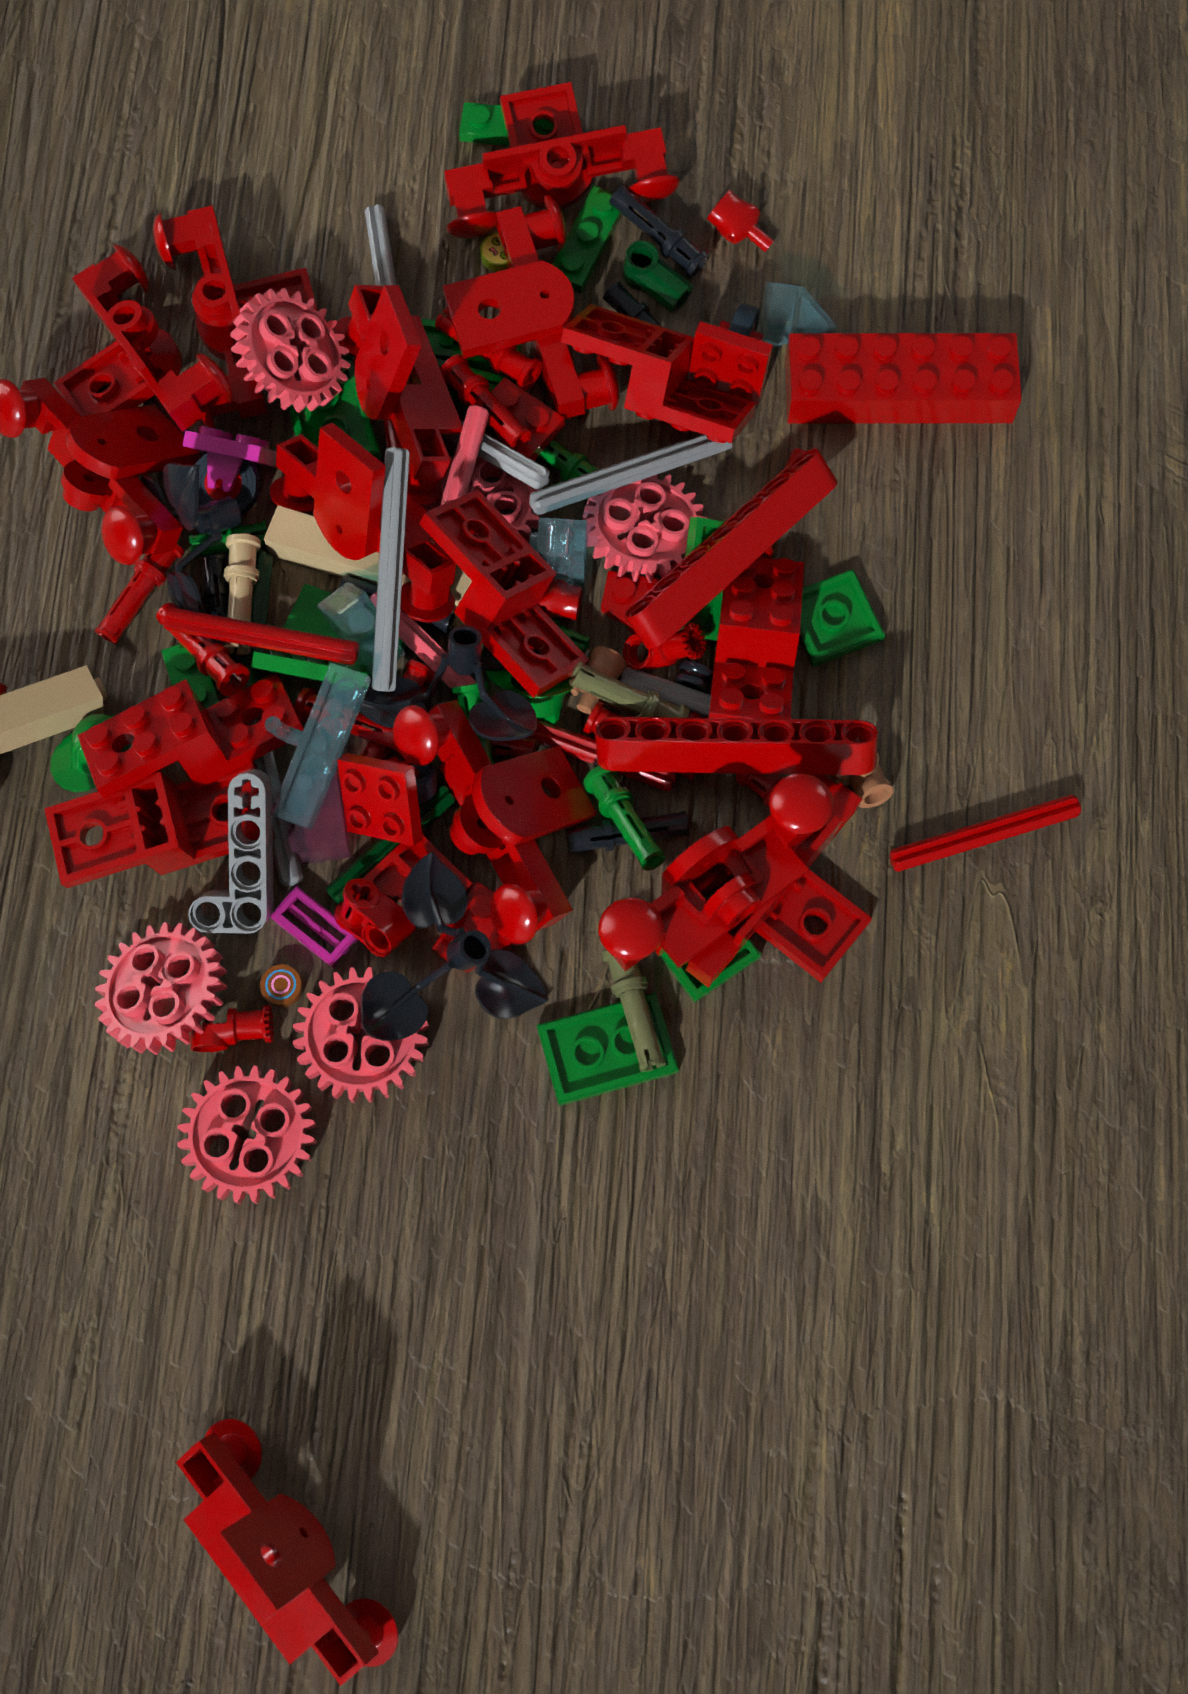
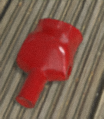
(738, 220)
(561, 600)

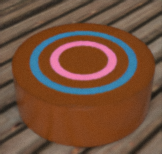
(281, 986)

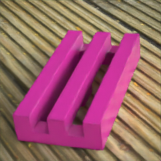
(340, 948)

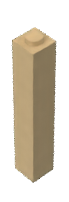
(299, 540)
(49, 707)

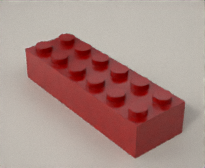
(902, 378)

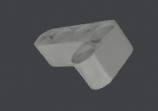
(241, 850)

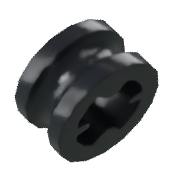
(694, 676)

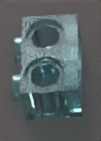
(563, 547)

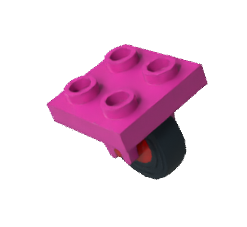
(229, 465)

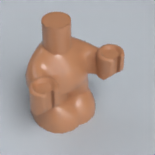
(607, 662)
(870, 787)

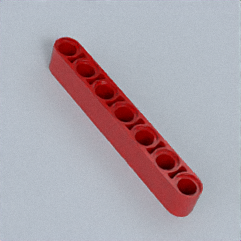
(731, 549)
(736, 745)

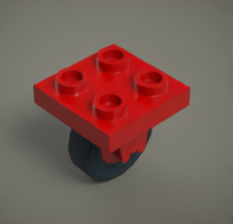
(732, 355)
(385, 796)

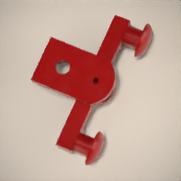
(553, 163)
(219, 300)
(533, 308)
(142, 358)
(401, 382)
(104, 447)
(345, 494)
(501, 812)
(757, 861)
(783, 916)
(279, 1558)

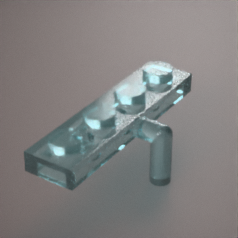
(318, 745)

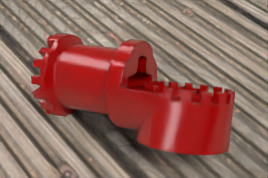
(682, 644)
(239, 1026)

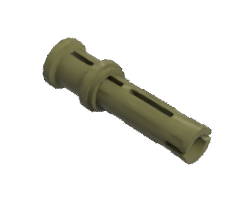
(624, 696)
(630, 988)

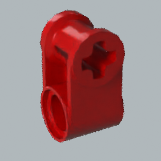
(373, 921)

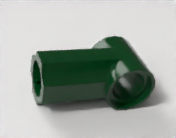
(656, 278)

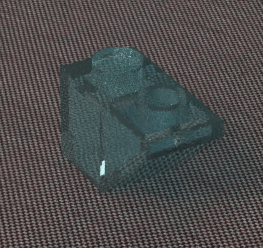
(791, 310)
(353, 619)

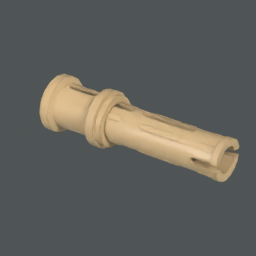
(241, 576)

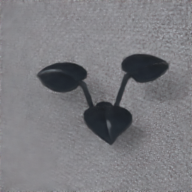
(212, 518)
(497, 718)
(506, 983)

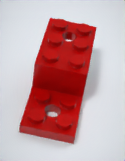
(659, 373)
(504, 591)
(758, 641)
(181, 729)
(144, 824)

